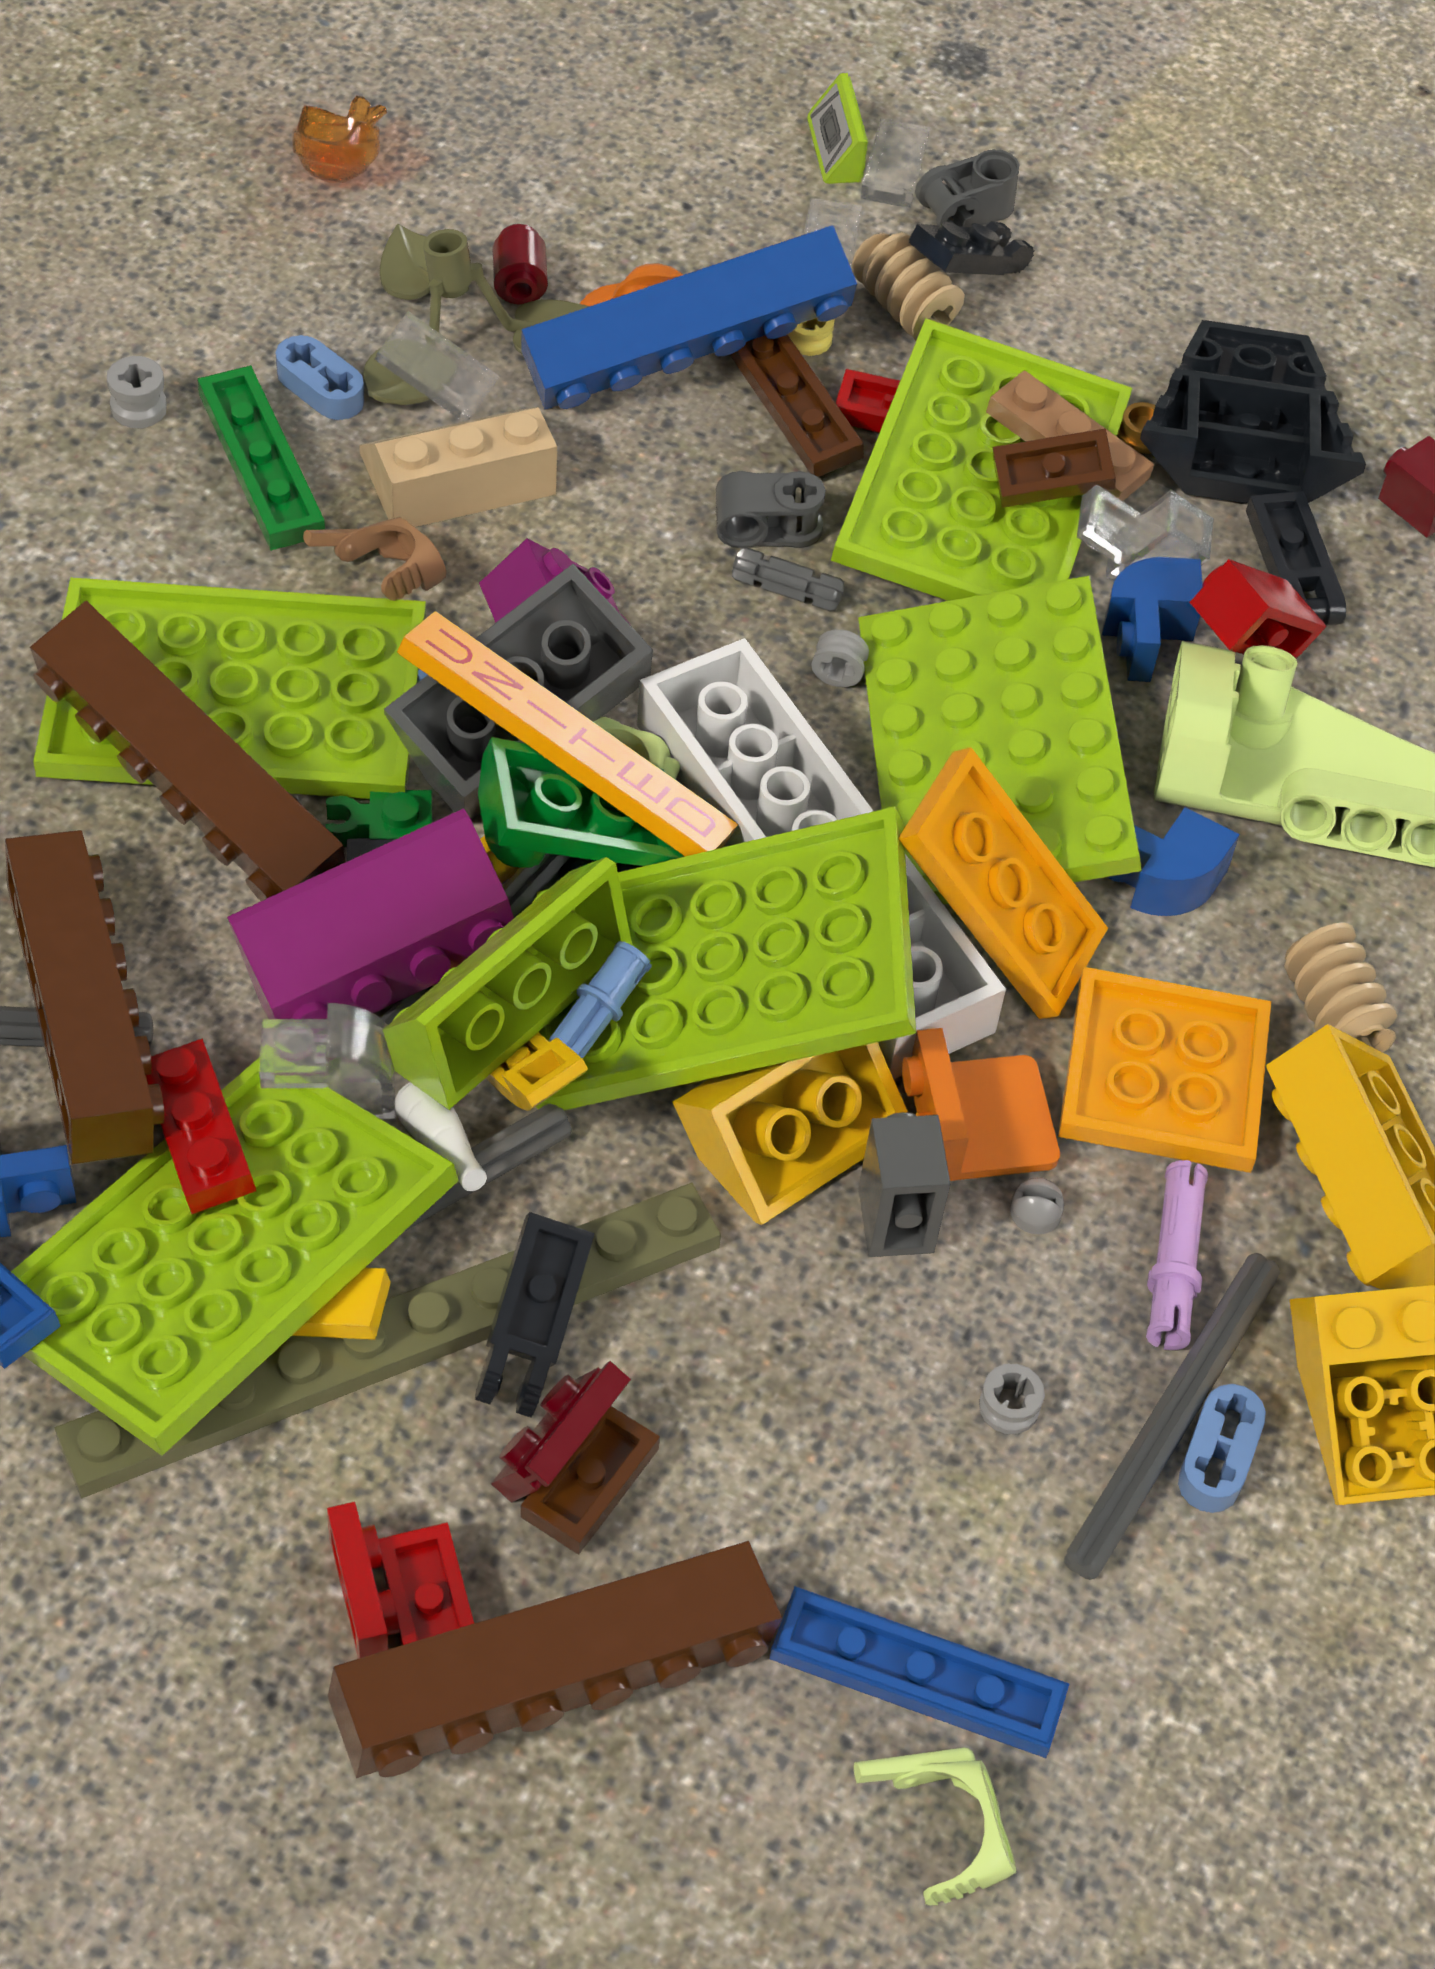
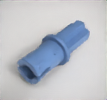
(602, 998)

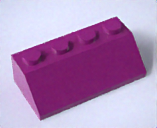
(374, 924)

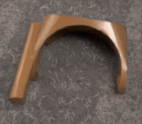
(392, 539)

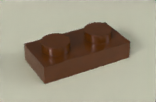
(1053, 467)
(592, 1481)

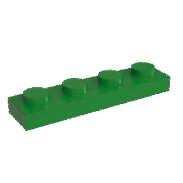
(260, 456)

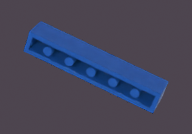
(688, 318)

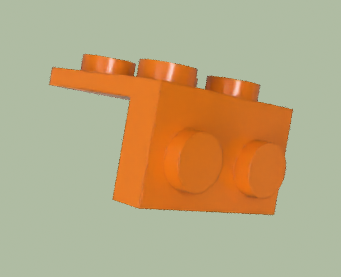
(987, 1109)

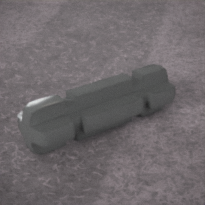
(788, 579)

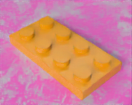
(1003, 883)

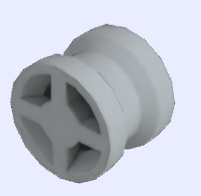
(136, 392)

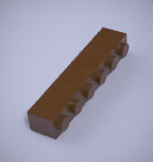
(182, 754)
(80, 998)
(551, 1660)

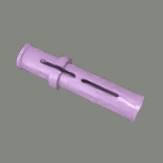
(1174, 1276)

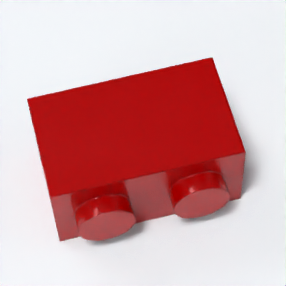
(1255, 610)

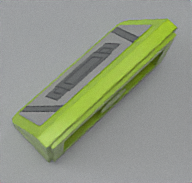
(839, 133)

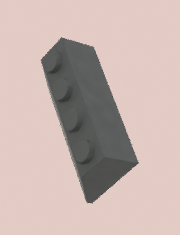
(559, 638)

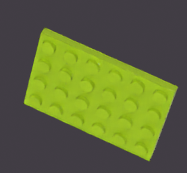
(931, 490)
(276, 670)
(1030, 695)
(758, 959)
(183, 1306)

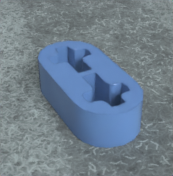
(325, 373)
(1235, 1452)

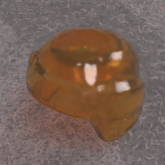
(336, 145)

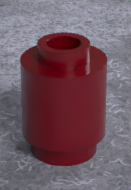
(519, 264)

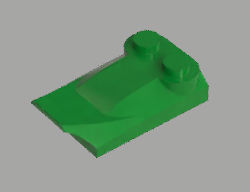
(540, 809)

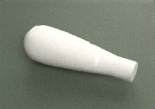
(439, 1131)

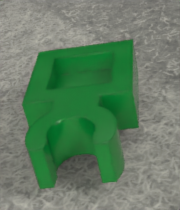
(384, 818)

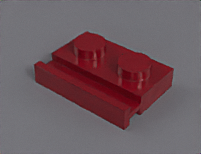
(572, 1412)

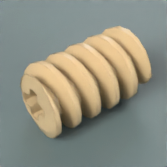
(906, 282)
(1340, 985)

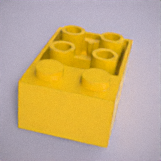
(1371, 1389)

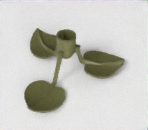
(441, 265)

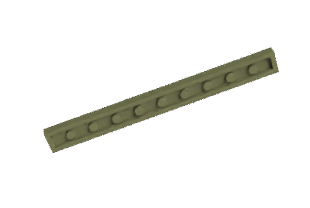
(411, 1333)

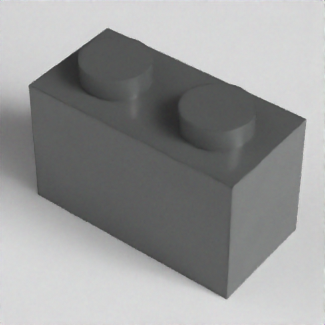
(903, 1185)

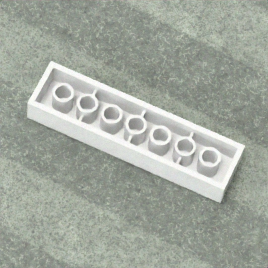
(771, 774)

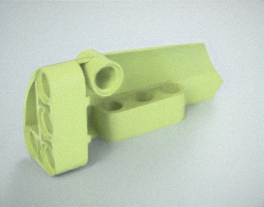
(1280, 757)

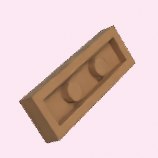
(1039, 413)

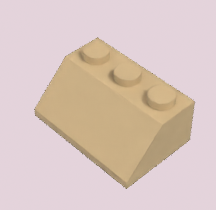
(464, 467)

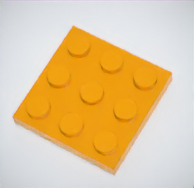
(1166, 1070)

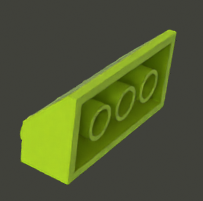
(510, 985)

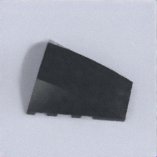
(1251, 418)

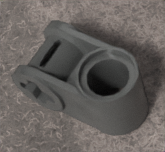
(976, 189)
(763, 509)

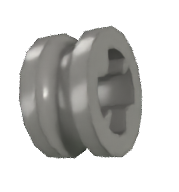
(842, 645)
(999, 1415)

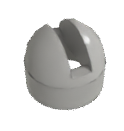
(1037, 1205)

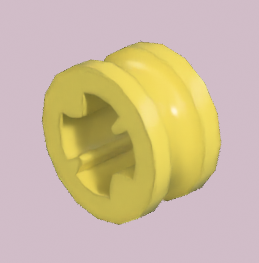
(813, 341)

